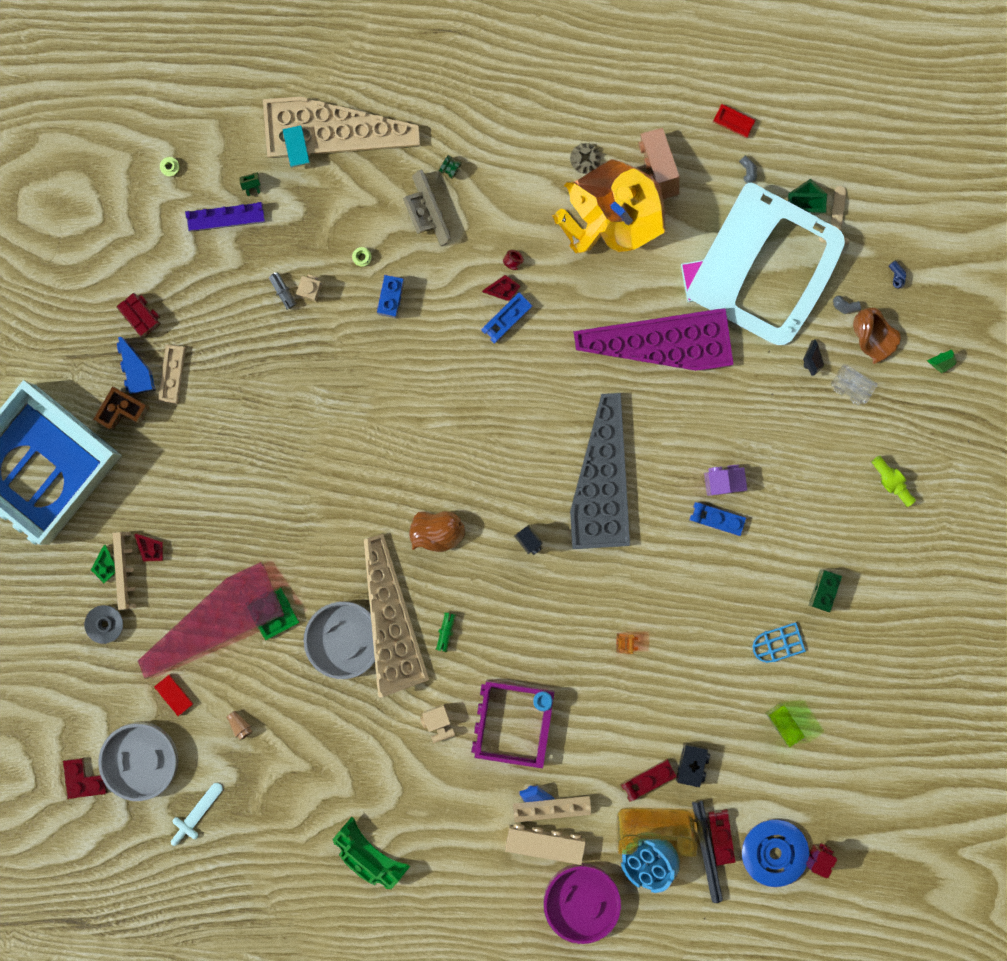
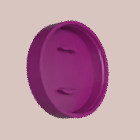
(582, 903)

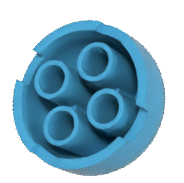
(652, 865)

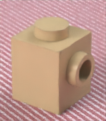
(309, 288)

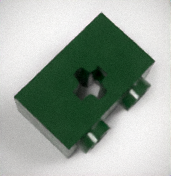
(825, 590)

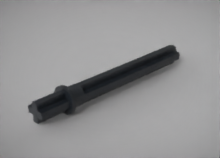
(707, 851)

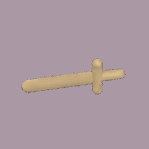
(838, 211)

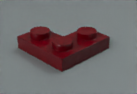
(78, 783)

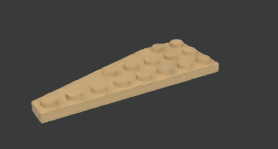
(332, 128)

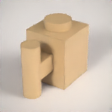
(436, 720)

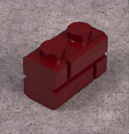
(139, 315)
(821, 860)

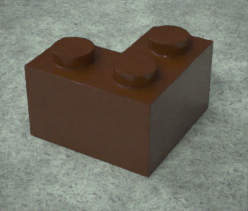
(118, 404)

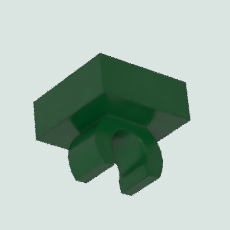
(250, 181)

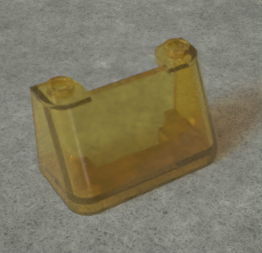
(655, 825)

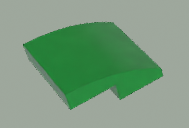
(282, 623)

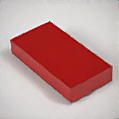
(734, 121)
(173, 695)

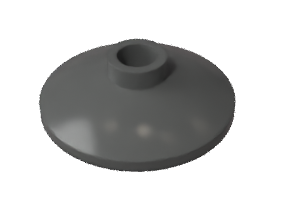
(94, 626)

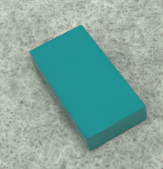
(296, 146)

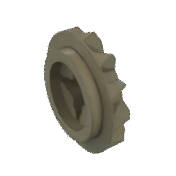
(585, 167)

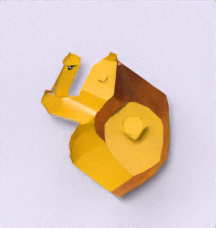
(592, 198)

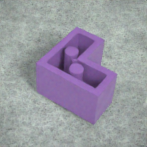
(725, 481)

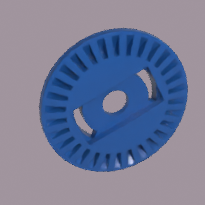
(757, 850)

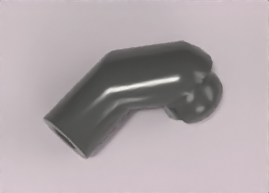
(751, 169)
(845, 307)

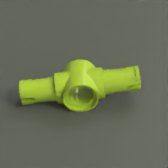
(893, 481)

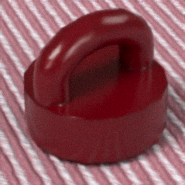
(513, 259)

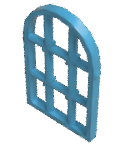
(785, 646)

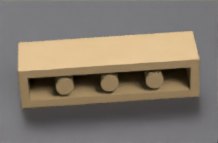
(544, 844)

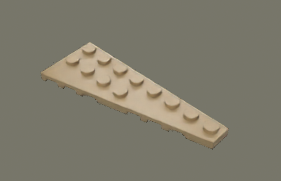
(394, 640)

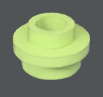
(175, 166)
(357, 252)

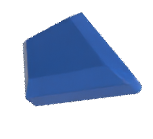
(534, 794)

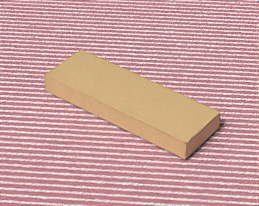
(172, 374)

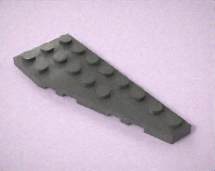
(600, 497)

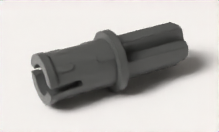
(282, 290)

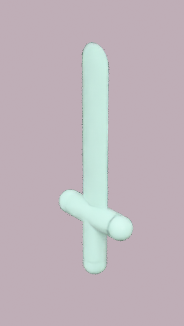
(187, 826)

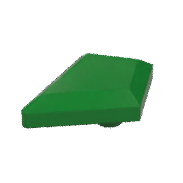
(943, 361)
(104, 565)

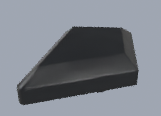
(813, 358)

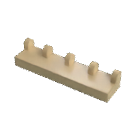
(121, 570)
(552, 809)

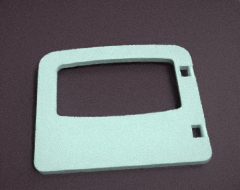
(735, 250)

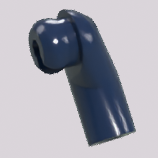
(899, 274)

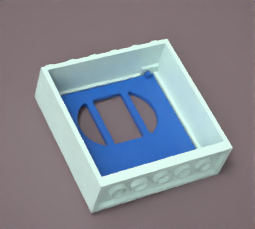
(79, 468)

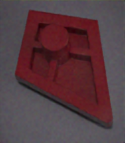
(502, 288)
(150, 548)

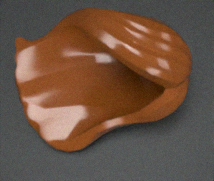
(875, 334)
(436, 531)

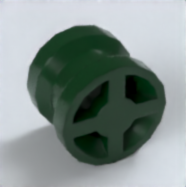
(450, 166)

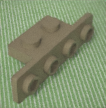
(424, 210)

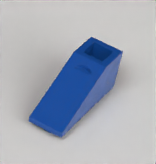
(137, 373)

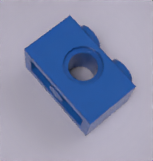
(390, 296)

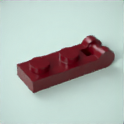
(648, 780)
(721, 838)

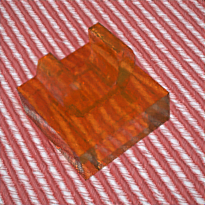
(625, 643)

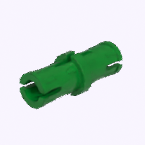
(445, 632)

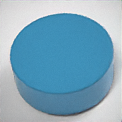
(542, 701)

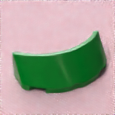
(366, 859)

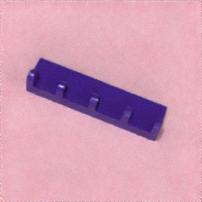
(225, 217)

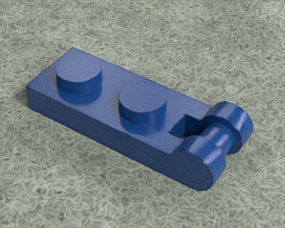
(507, 317)
(718, 519)

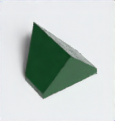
(809, 198)

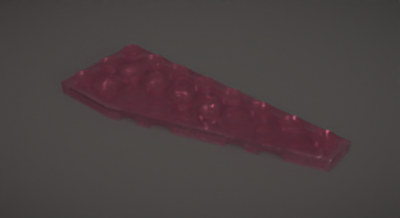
(227, 612)

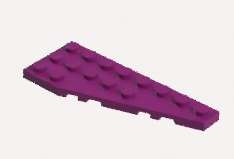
(678, 341)

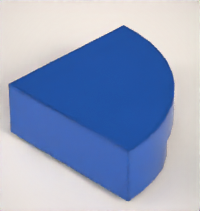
(622, 213)

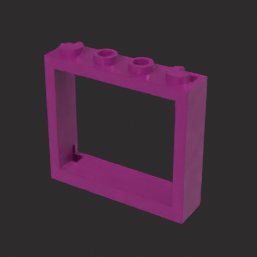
(479, 727)

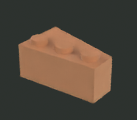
(660, 161)

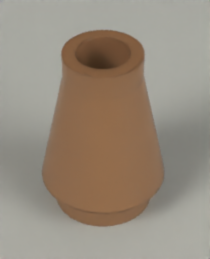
(239, 726)

